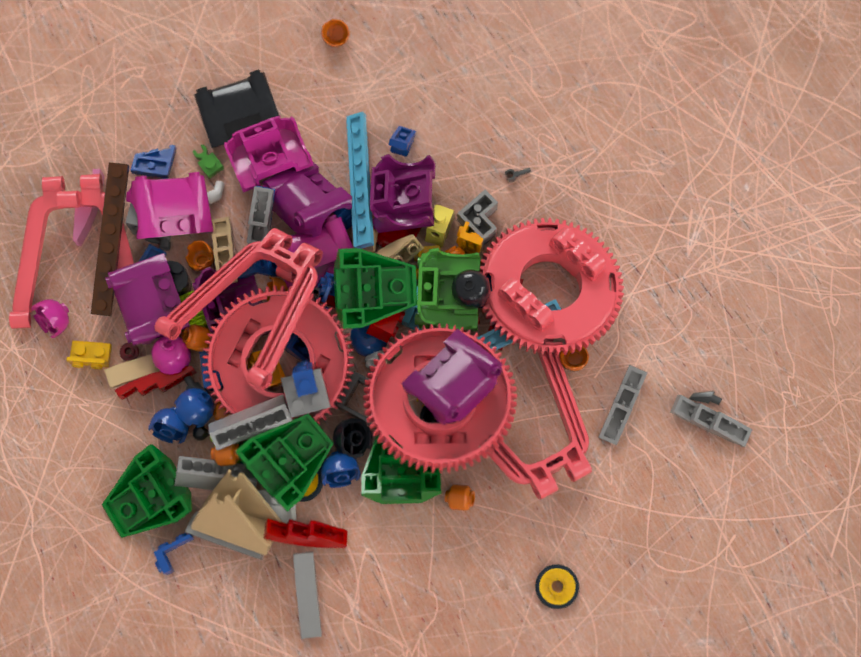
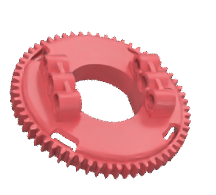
(531, 321)
(242, 328)
(434, 443)

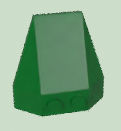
(371, 287)
(286, 458)
(396, 483)
(147, 495)

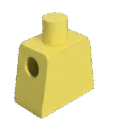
(442, 222)

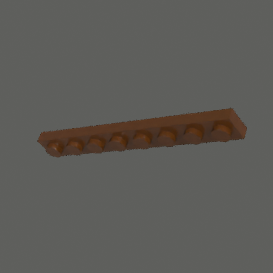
(109, 237)

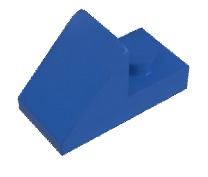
(402, 141)

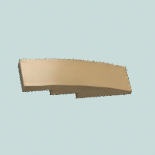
(222, 242)
(129, 371)

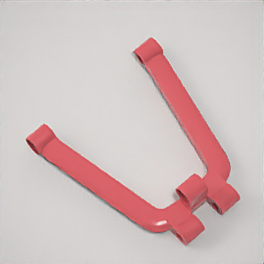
(53, 198)
(292, 267)
(571, 457)

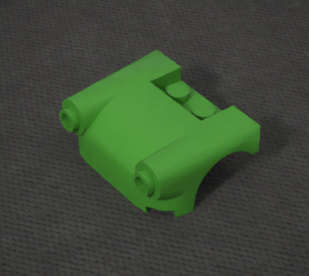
(435, 295)

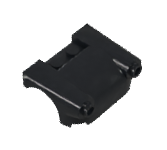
(235, 106)

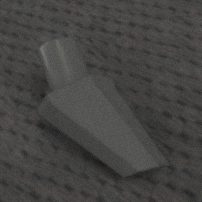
(191, 384)
(706, 397)

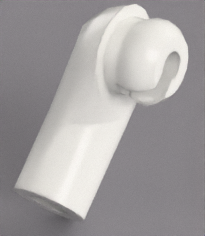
(216, 194)
(369, 359)

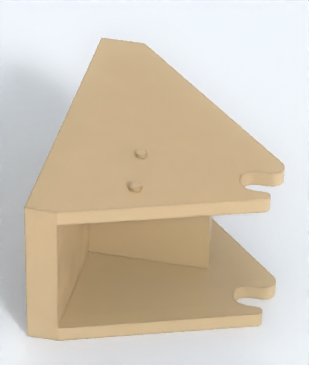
(236, 514)

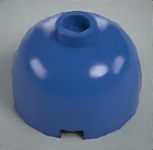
(364, 343)
(194, 407)
(168, 426)
(339, 470)

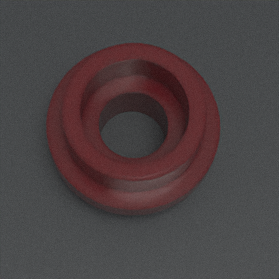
(135, 352)

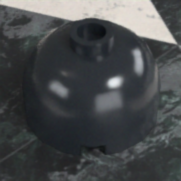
(471, 289)
(352, 437)

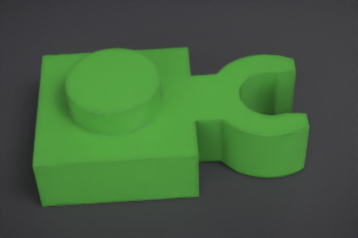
(208, 163)

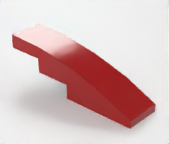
(152, 381)
(307, 535)

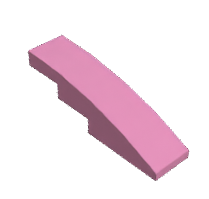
(84, 218)

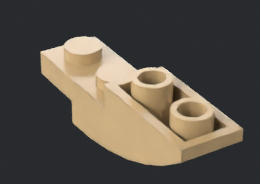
(402, 249)

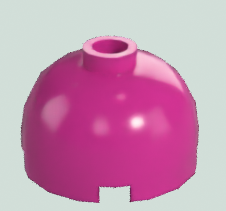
(51, 316)
(170, 355)

